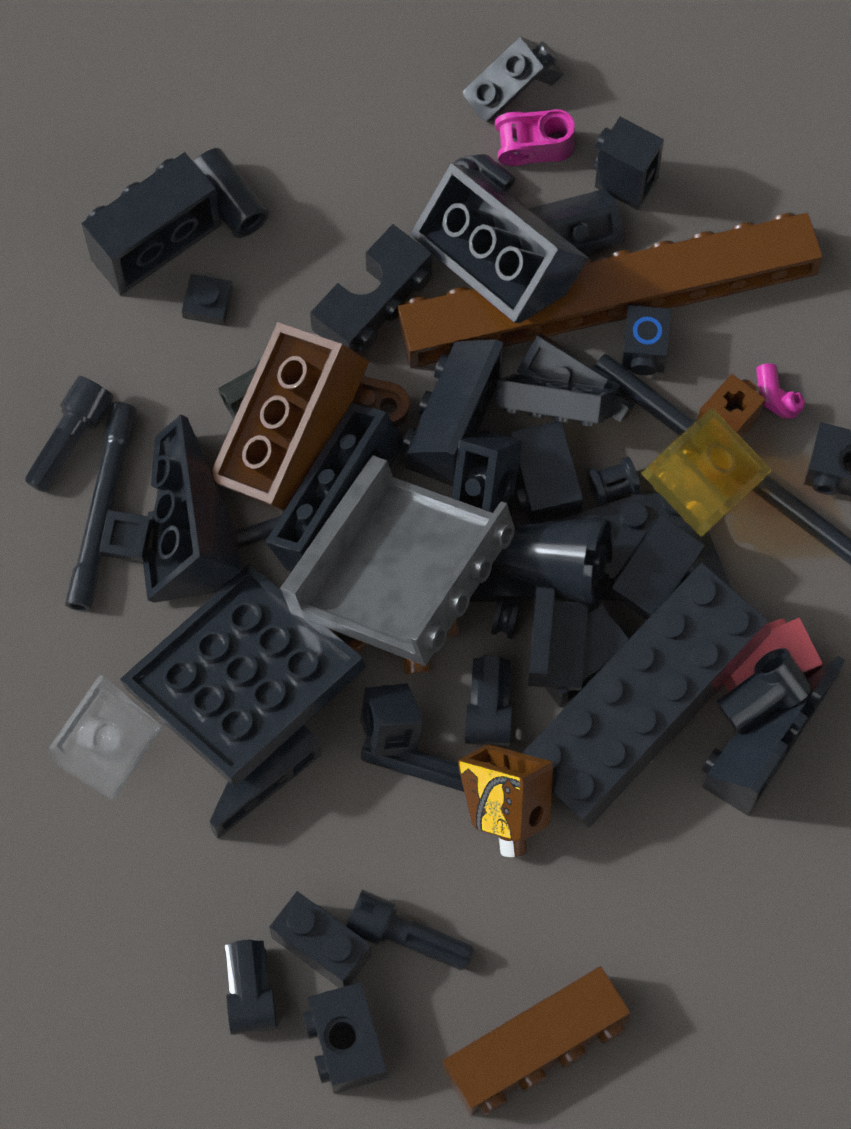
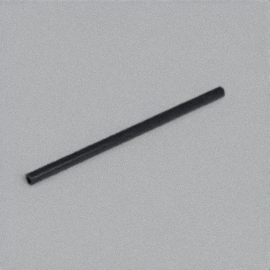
(767, 489)

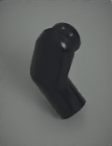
(490, 168)

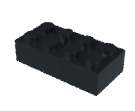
(555, 399)

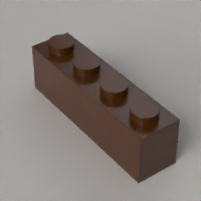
(536, 1041)

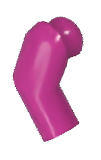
(782, 403)

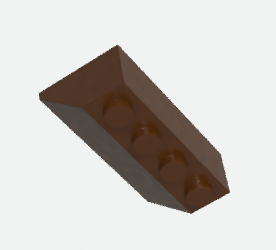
(287, 415)

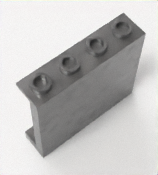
(396, 564)

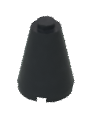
(561, 557)

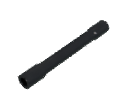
(116, 440)

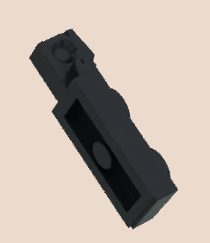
(554, 362)

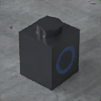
(646, 339)

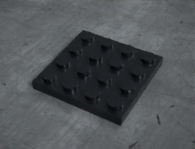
(242, 675)

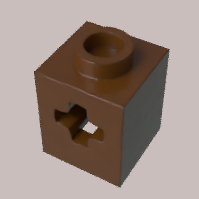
(736, 394)

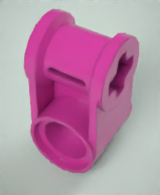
(532, 137)

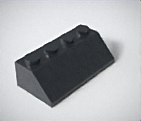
(497, 244)

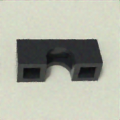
(354, 318)

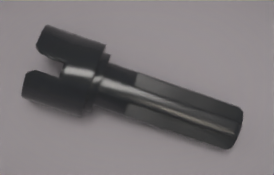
(82, 409)
(377, 920)

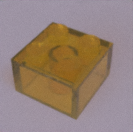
(706, 471)

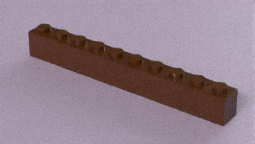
(656, 277)

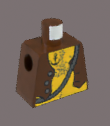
(507, 795)

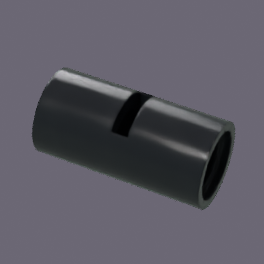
(236, 200)

